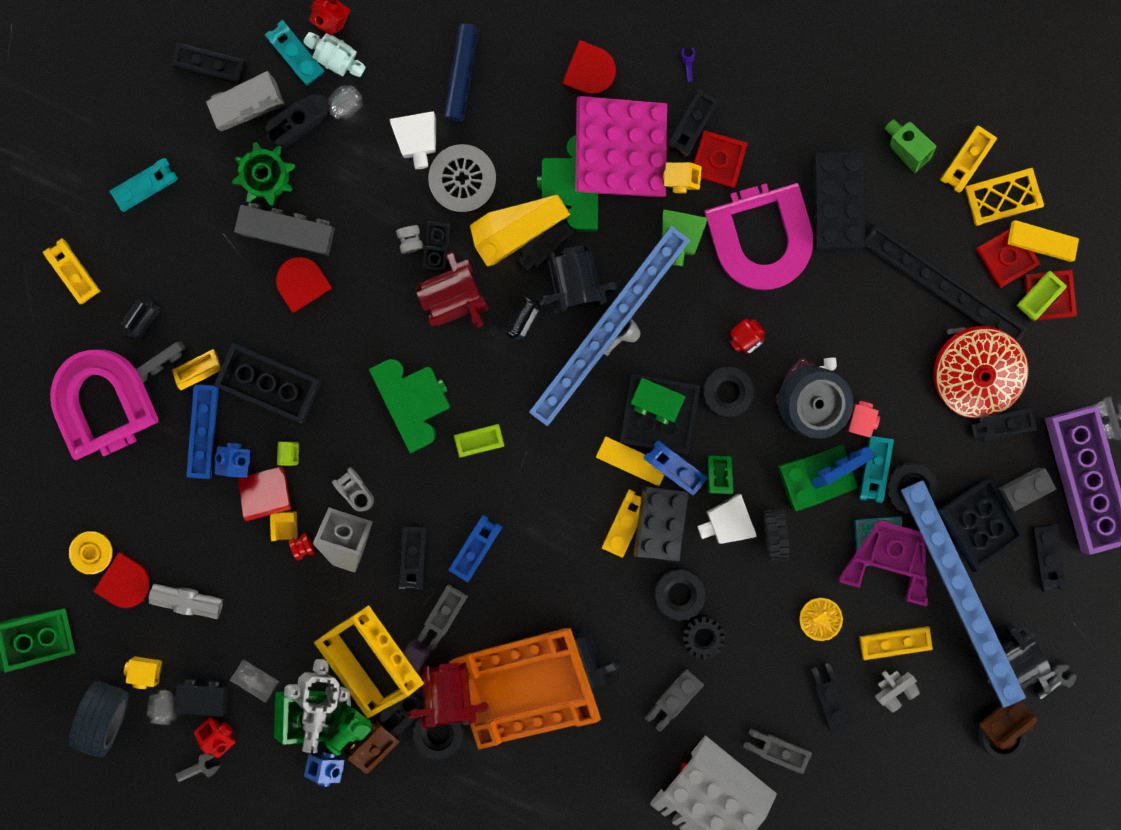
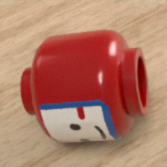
(747, 336)

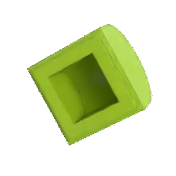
(287, 453)

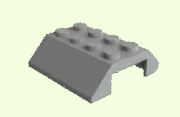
(715, 793)

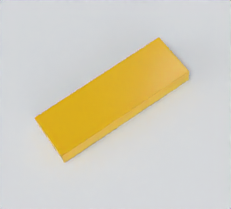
(1043, 241)
(628, 460)
(896, 643)

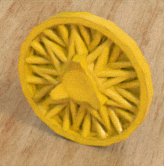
(91, 552)
(821, 619)

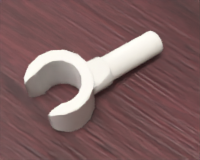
(829, 363)

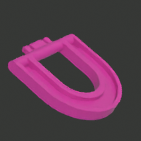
(797, 230)
(70, 415)

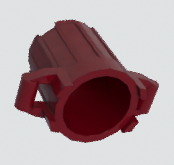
(452, 294)
(446, 697)

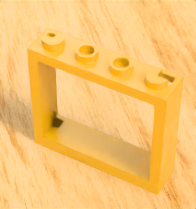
(352, 673)

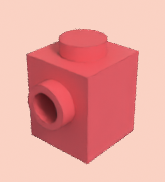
(863, 419)

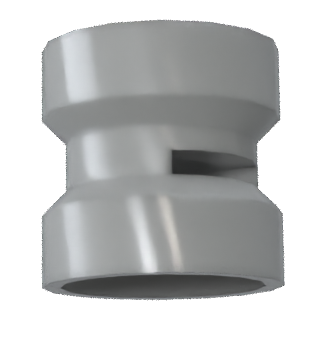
(412, 244)

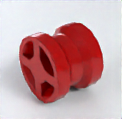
(302, 546)

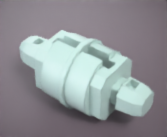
(334, 54)

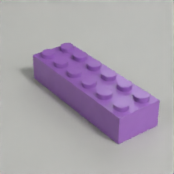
(1087, 477)

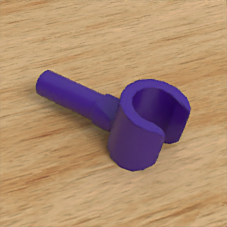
(688, 64)

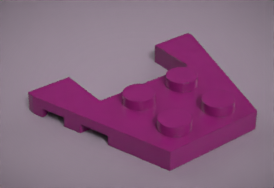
(893, 550)

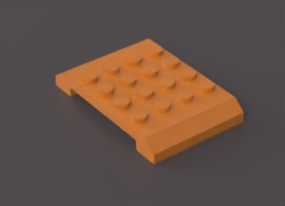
(529, 688)

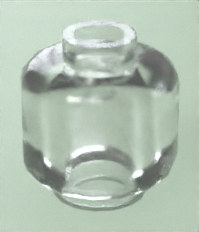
(344, 102)
(161, 708)

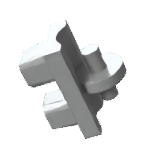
(904, 684)

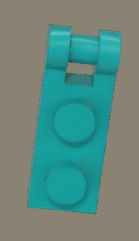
(295, 53)
(143, 185)
(876, 469)

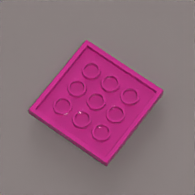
(621, 147)

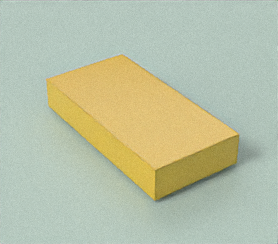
(196, 369)

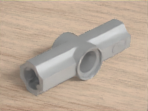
(185, 601)

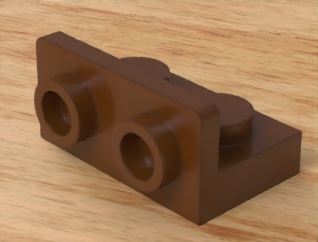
(1008, 724)
(372, 748)

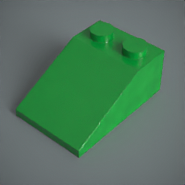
(798, 475)
(34, 639)
(289, 715)

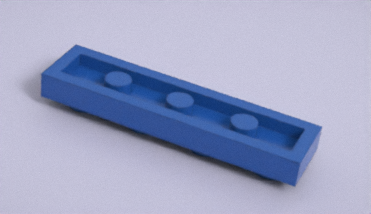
(202, 431)

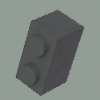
(1027, 488)

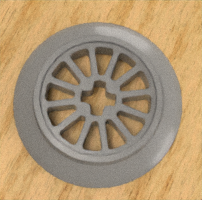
(442, 162)

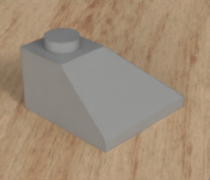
(342, 538)

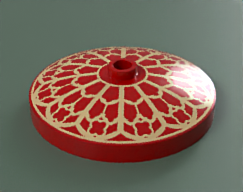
(964, 361)

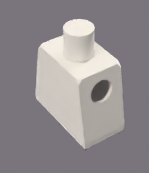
(416, 137)
(728, 521)

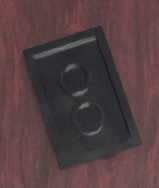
(661, 523)

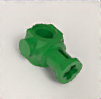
(350, 727)

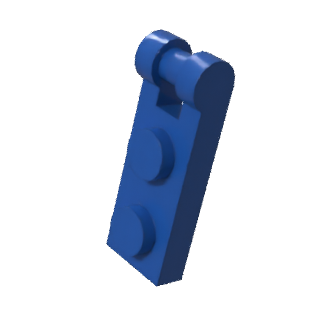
(842, 467)
(676, 468)
(474, 549)

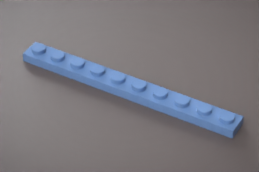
(609, 325)
(963, 594)

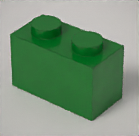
(657, 400)

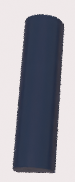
(461, 72)

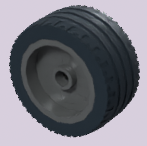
(815, 402)
(98, 719)

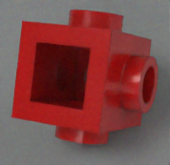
(329, 15)
(214, 737)

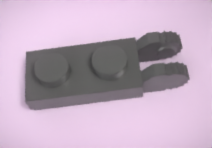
(155, 364)
(443, 614)
(675, 698)
(780, 751)

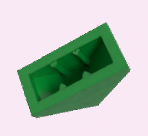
(719, 475)

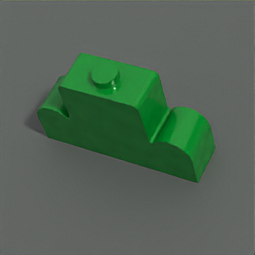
(560, 179)
(411, 400)

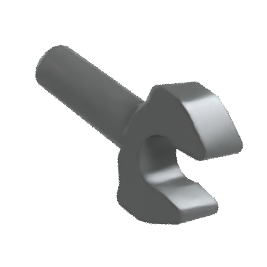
(1058, 680)
(201, 767)

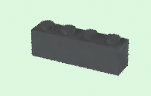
(283, 229)

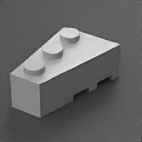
(245, 101)

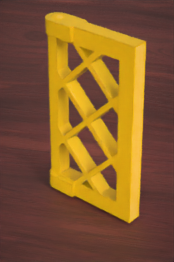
(1010, 178)

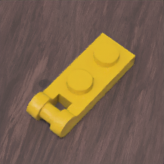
(969, 158)
(71, 272)
(623, 526)

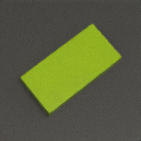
(1041, 296)
(479, 440)

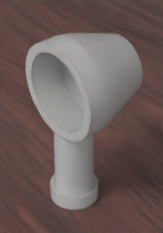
(629, 333)

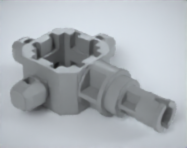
(313, 713)

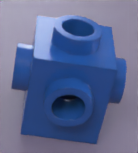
(232, 461)
(324, 768)

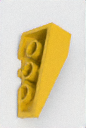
(511, 228)

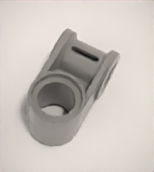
(353, 489)

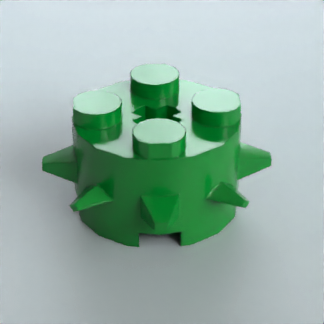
(258, 161)

